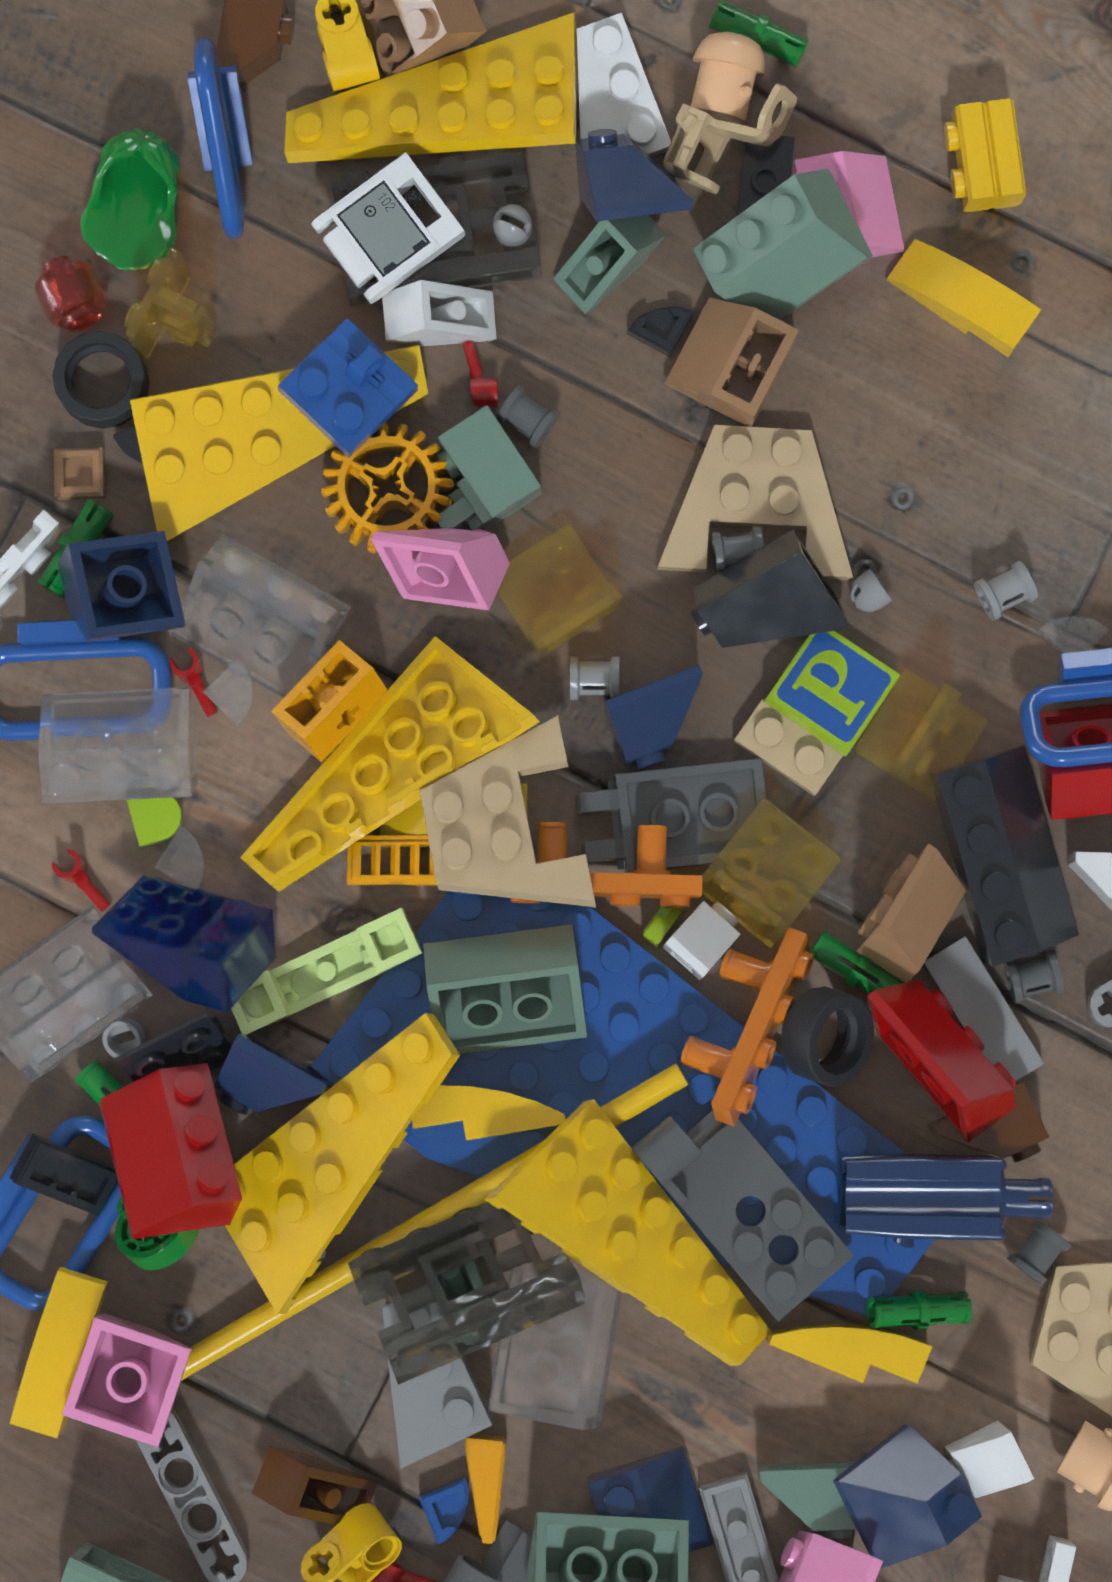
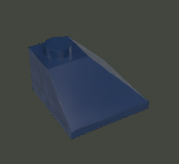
(623, 179)
(652, 716)
(264, 1078)
(655, 1489)
(906, 1498)

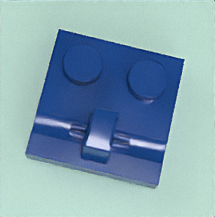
(348, 387)

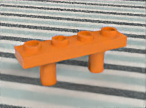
(626, 889)
(755, 1046)

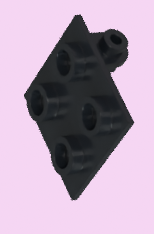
(187, 1044)

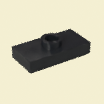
(764, 170)
(64, 1174)

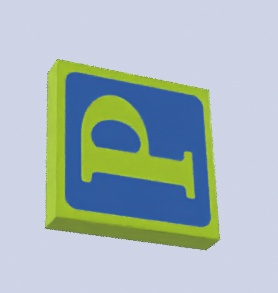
(832, 689)

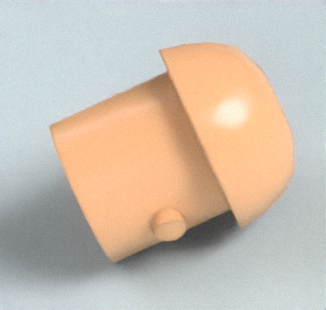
(727, 75)
(1090, 1463)

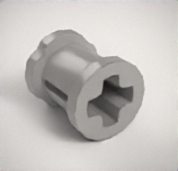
(1006, 590)
(594, 677)

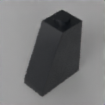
(768, 597)

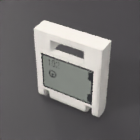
(381, 232)

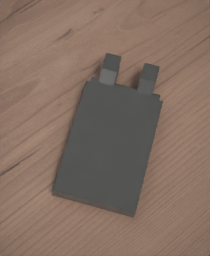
(696, 803)

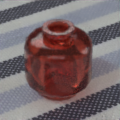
(70, 294)

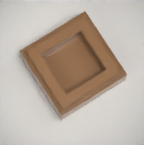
(79, 473)

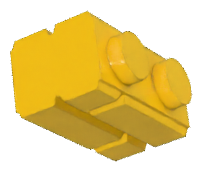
(986, 155)

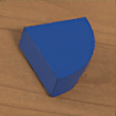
(446, 1508)

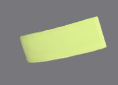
(327, 971)

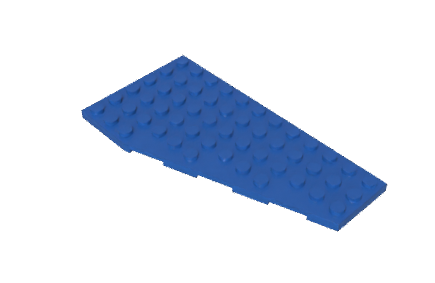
(635, 1028)

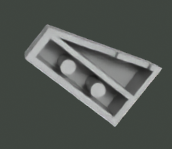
(437, 1405)

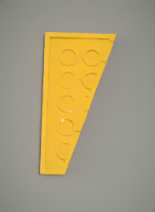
(478, 99)
(229, 440)
(416, 733)
(324, 1161)
(617, 1222)

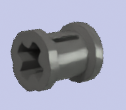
(527, 416)
(735, 547)
(1034, 977)
(1039, 1252)

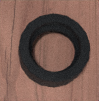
(70, 358)
(803, 1028)

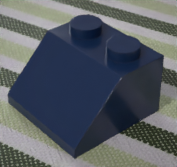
(121, 586)

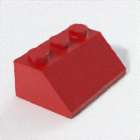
(1084, 788)
(943, 1056)
(171, 1152)

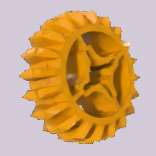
(398, 468)

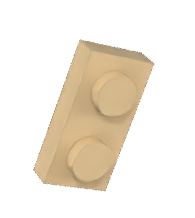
(788, 748)

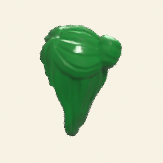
(133, 200)

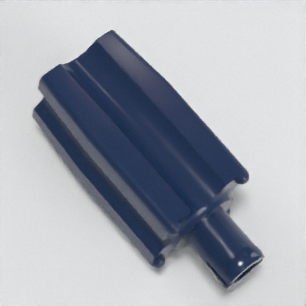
(935, 1197)

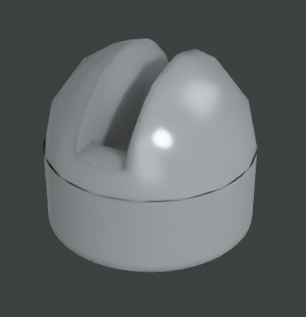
(508, 233)
(869, 593)
(124, 1024)

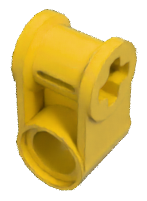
(345, 46)
(355, 1548)

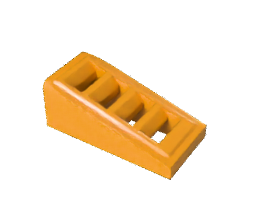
(354, 857)
(486, 1469)

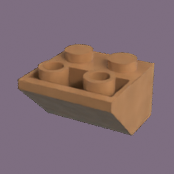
(418, 30)
(732, 359)
(911, 914)

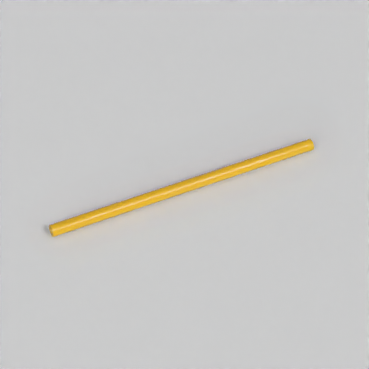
(470, 1196)

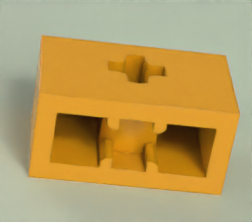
(329, 701)

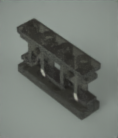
(458, 263)
(475, 1317)

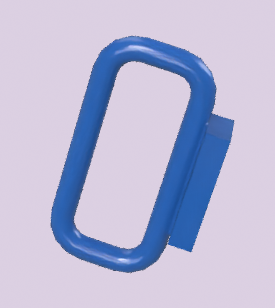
(221, 130)
(66, 642)
(1080, 677)
(17, 1201)

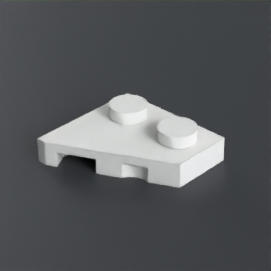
(26, 555)

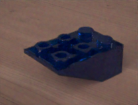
(191, 940)

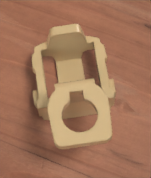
(714, 134)

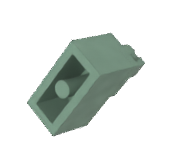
(491, 471)

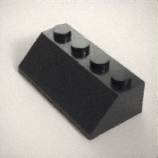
(1004, 855)

